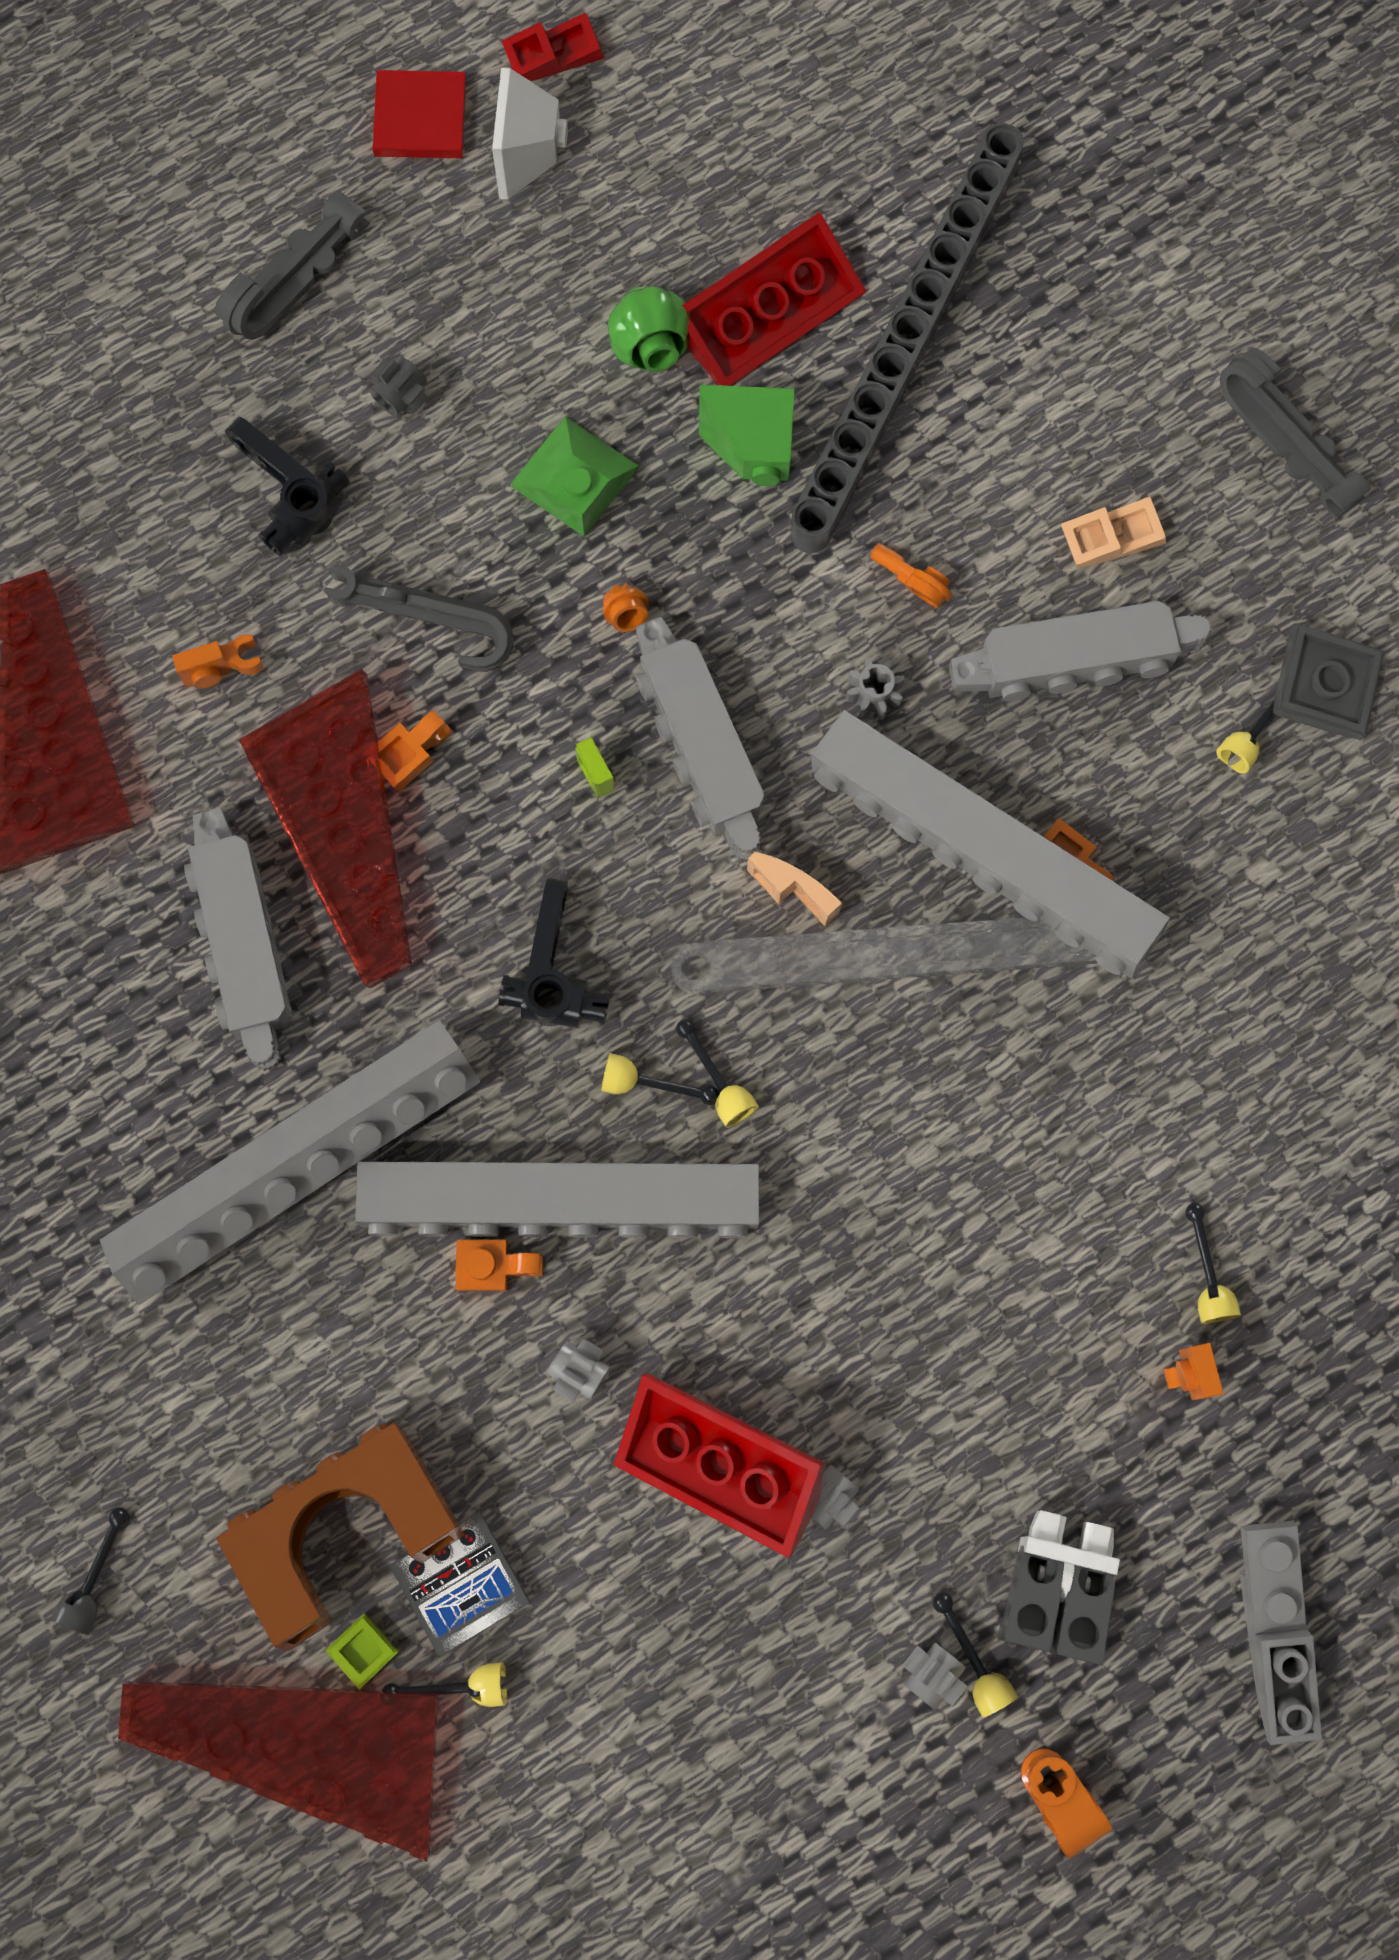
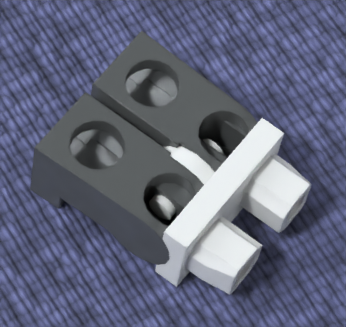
(1060, 1592)

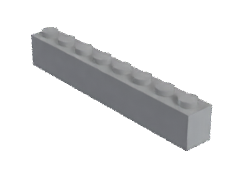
(988, 845)
(287, 1163)
(557, 1196)

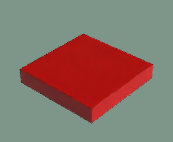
(419, 114)

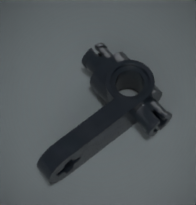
(298, 487)
(577, 1000)

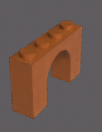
(269, 1543)

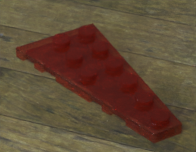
(53, 753)
(334, 807)
(317, 1750)

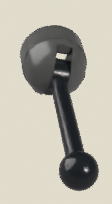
(78, 1608)

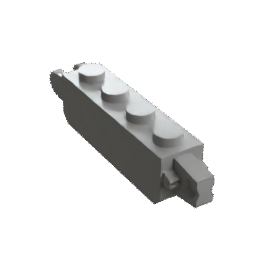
(1079, 650)
(702, 735)
(239, 938)

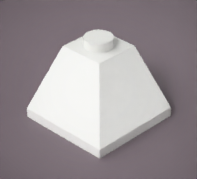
(524, 133)

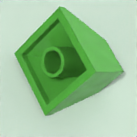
(749, 429)
(574, 476)

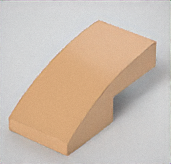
(1114, 534)
(783, 878)

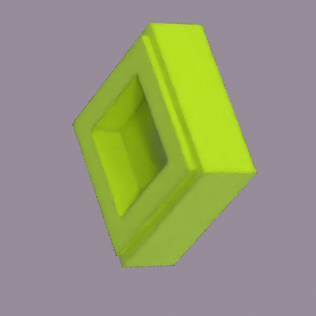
(594, 767)
(362, 1651)

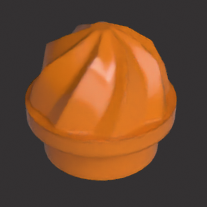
(625, 607)

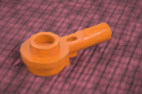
(927, 585)

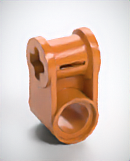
(1067, 1805)

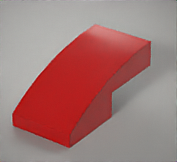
(543, 53)

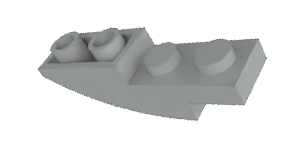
(1278, 1633)

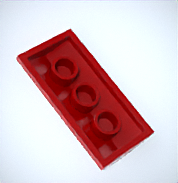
(770, 301)
(720, 1465)

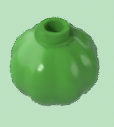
(654, 323)

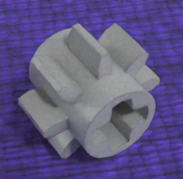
(867, 697)
(578, 1370)
(835, 1499)
(935, 1676)

